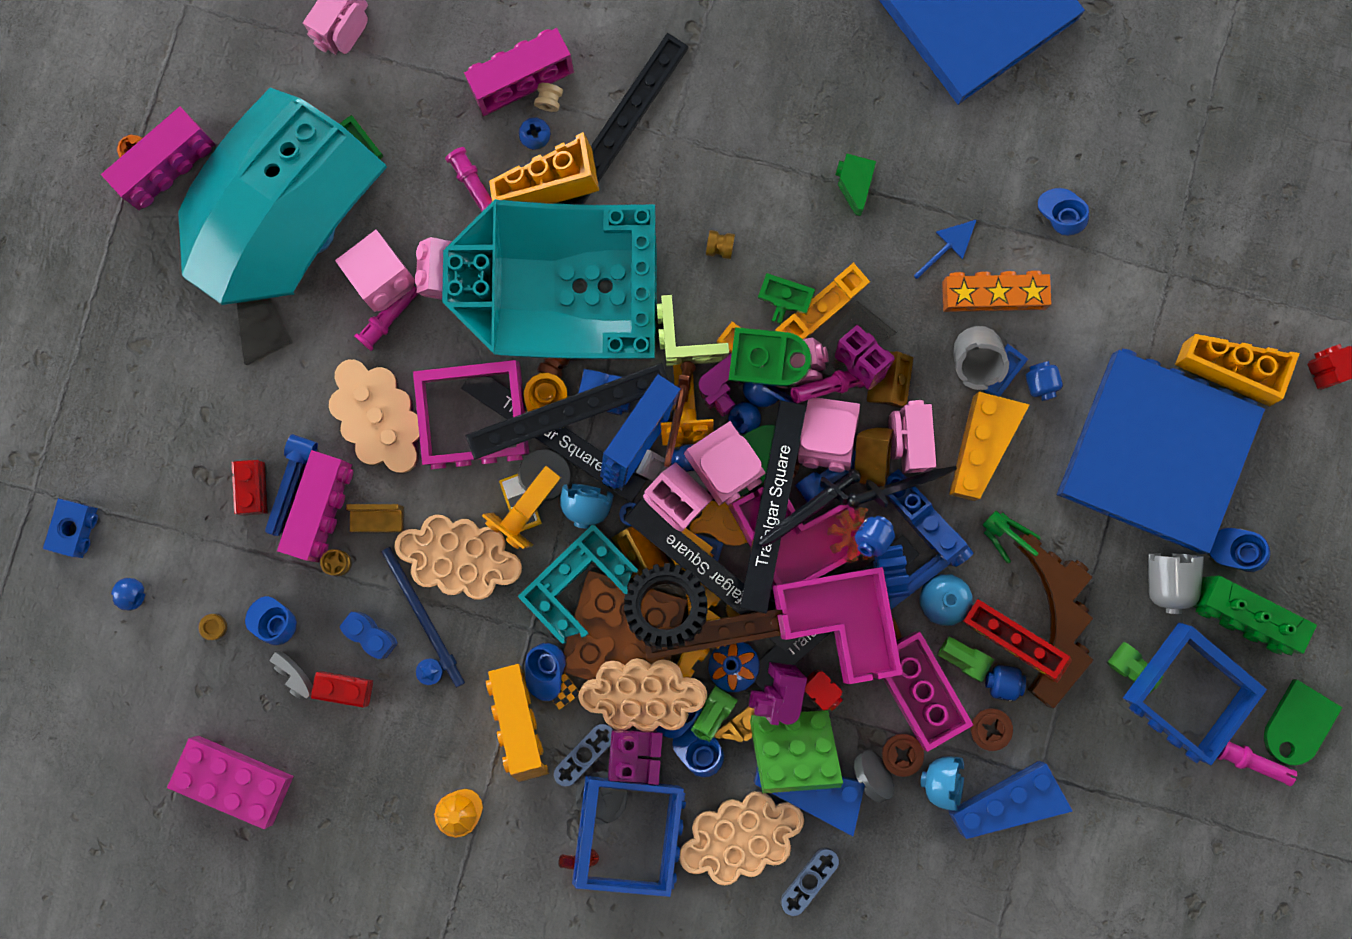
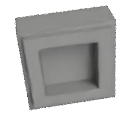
(651, 465)

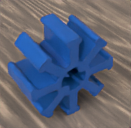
(894, 571)

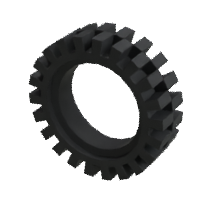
(658, 576)

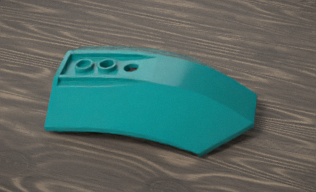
(260, 233)
(517, 270)

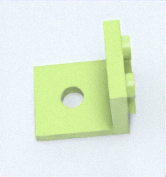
(677, 355)

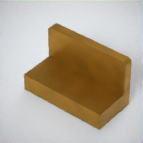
(896, 384)
(376, 517)
(639, 550)

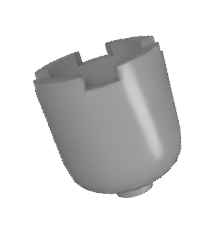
(980, 357)
(1175, 581)

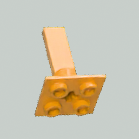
(690, 428)
(524, 509)

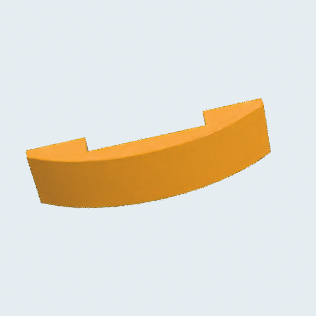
(826, 303)

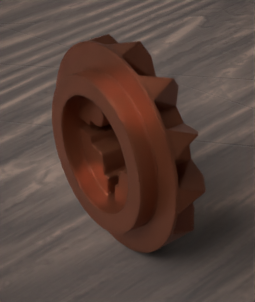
(1003, 725)
(915, 755)

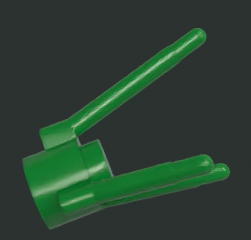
(998, 525)

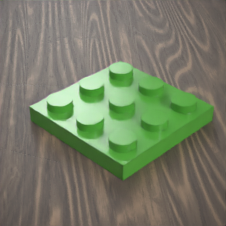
(796, 754)

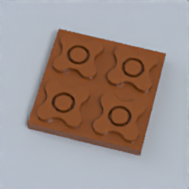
(609, 637)

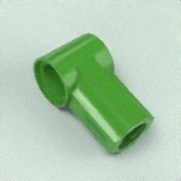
(971, 661)
(1129, 663)
(715, 710)

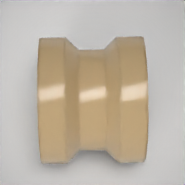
(548, 97)

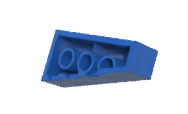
(1012, 802)
(832, 805)

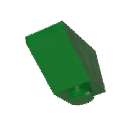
(854, 180)

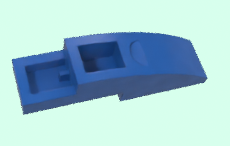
(926, 521)

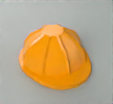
(543, 390)
(458, 812)

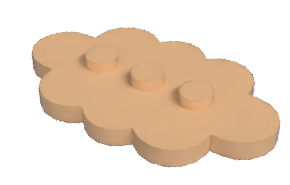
(375, 416)
(458, 557)
(642, 695)
(741, 838)

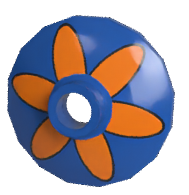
(746, 667)

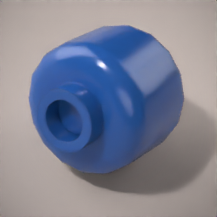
(1044, 380)
(874, 536)
(1006, 682)

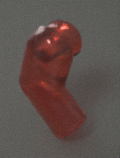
(568, 861)

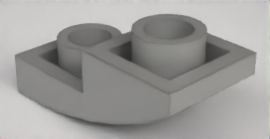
(298, 681)

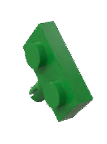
(785, 296)

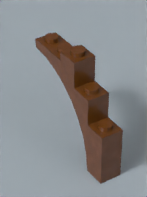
(1067, 618)

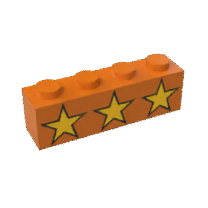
(996, 292)

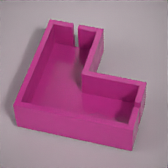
(802, 551)
(855, 609)

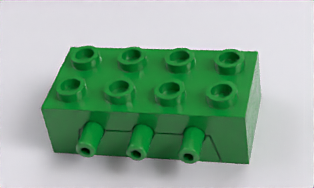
(1254, 616)

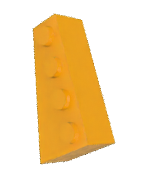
(550, 178)
(1239, 367)
(985, 439)
(516, 723)

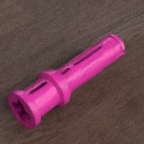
(468, 175)
(379, 325)
(838, 382)
(1243, 757)

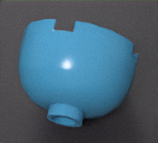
(585, 504)
(946, 600)
(944, 782)

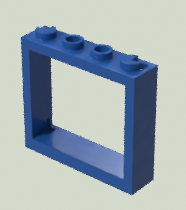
(638, 433)
(1230, 719)
(670, 852)

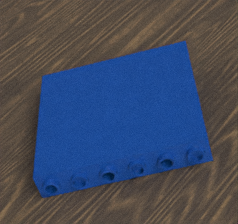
(979, 39)
(1161, 451)

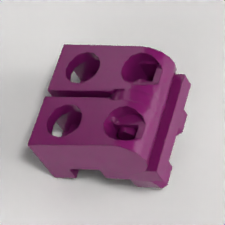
(863, 357)
(715, 389)
(783, 699)
(624, 759)

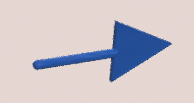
(956, 238)

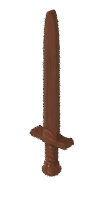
(684, 384)

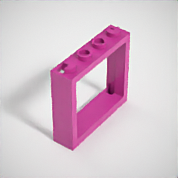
(512, 368)

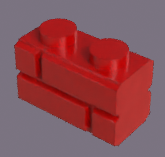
(1331, 366)
(249, 487)
(342, 689)
(823, 690)

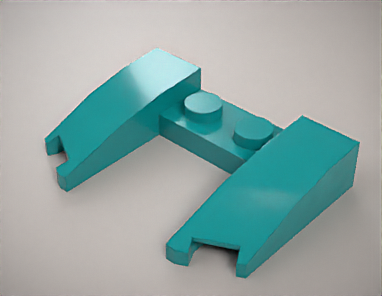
(542, 592)

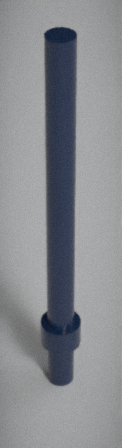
(446, 660)

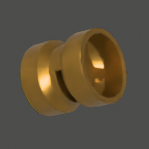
(720, 244)
(331, 560)

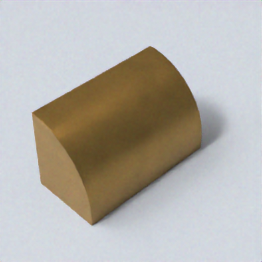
(874, 455)

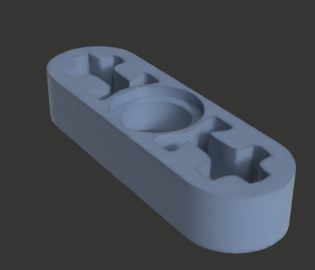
(585, 765)
(792, 892)

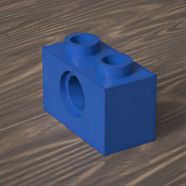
(58, 535)

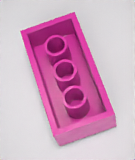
(519, 71)
(158, 159)
(315, 507)
(926, 694)
(230, 782)

